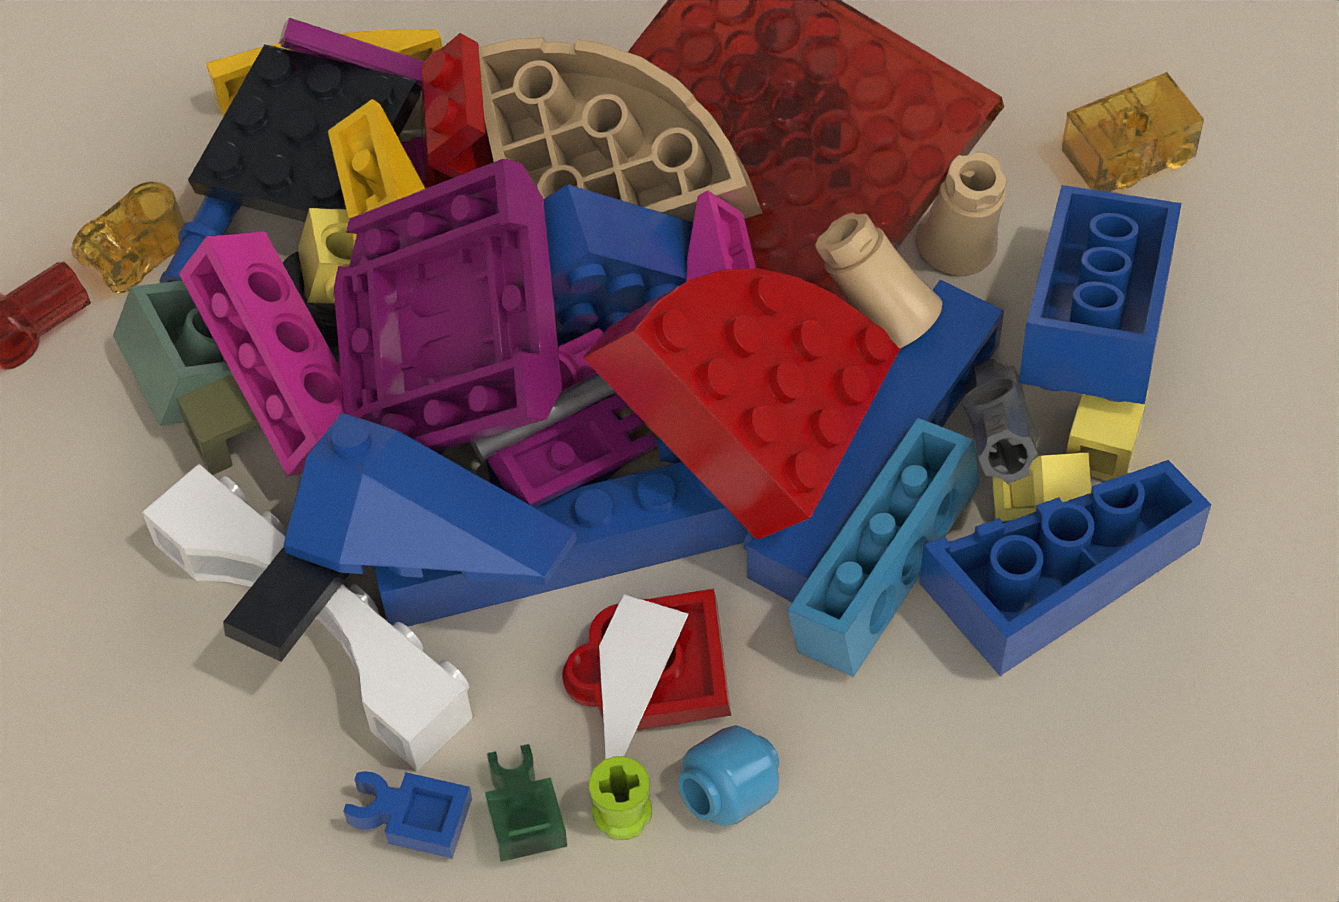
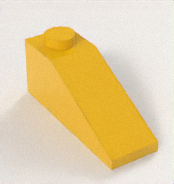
(371, 161)

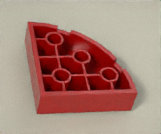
(750, 385)

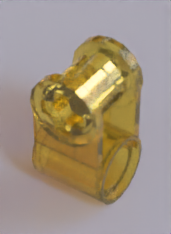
(135, 236)

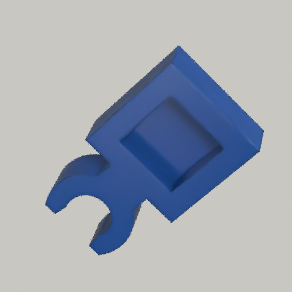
(418, 816)

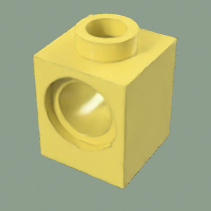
(322, 249)

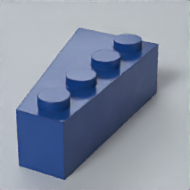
(1052, 569)

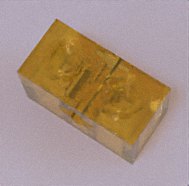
(1132, 134)

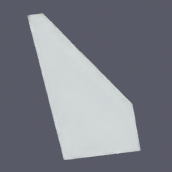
(632, 664)

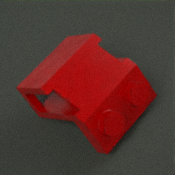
(453, 112)

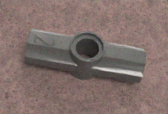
(1000, 421)

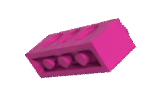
(267, 341)

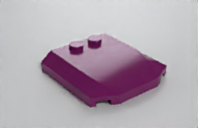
(451, 310)

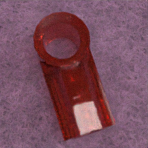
(36, 310)

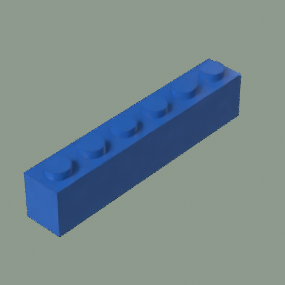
(922, 384)
(618, 529)

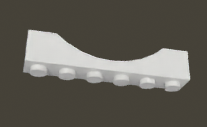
(404, 692)

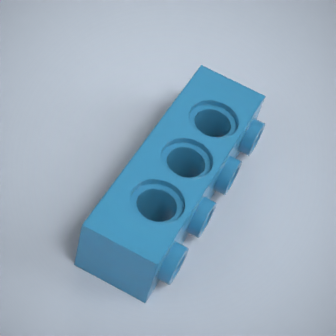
(882, 545)

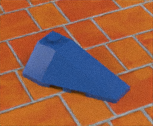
(398, 504)

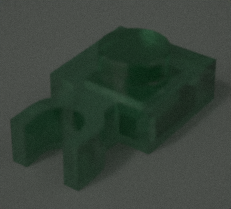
(523, 810)

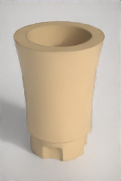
(963, 221)
(877, 278)

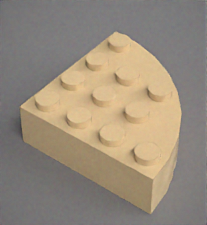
(606, 126)

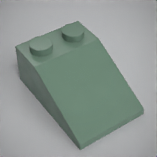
(169, 346)

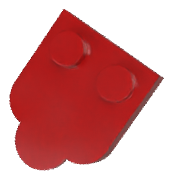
(694, 677)

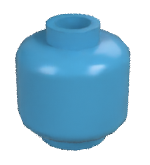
(729, 776)

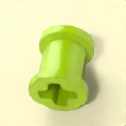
(620, 777)

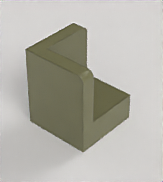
(214, 416)

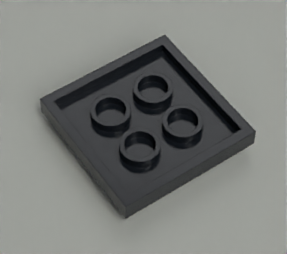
(275, 137)

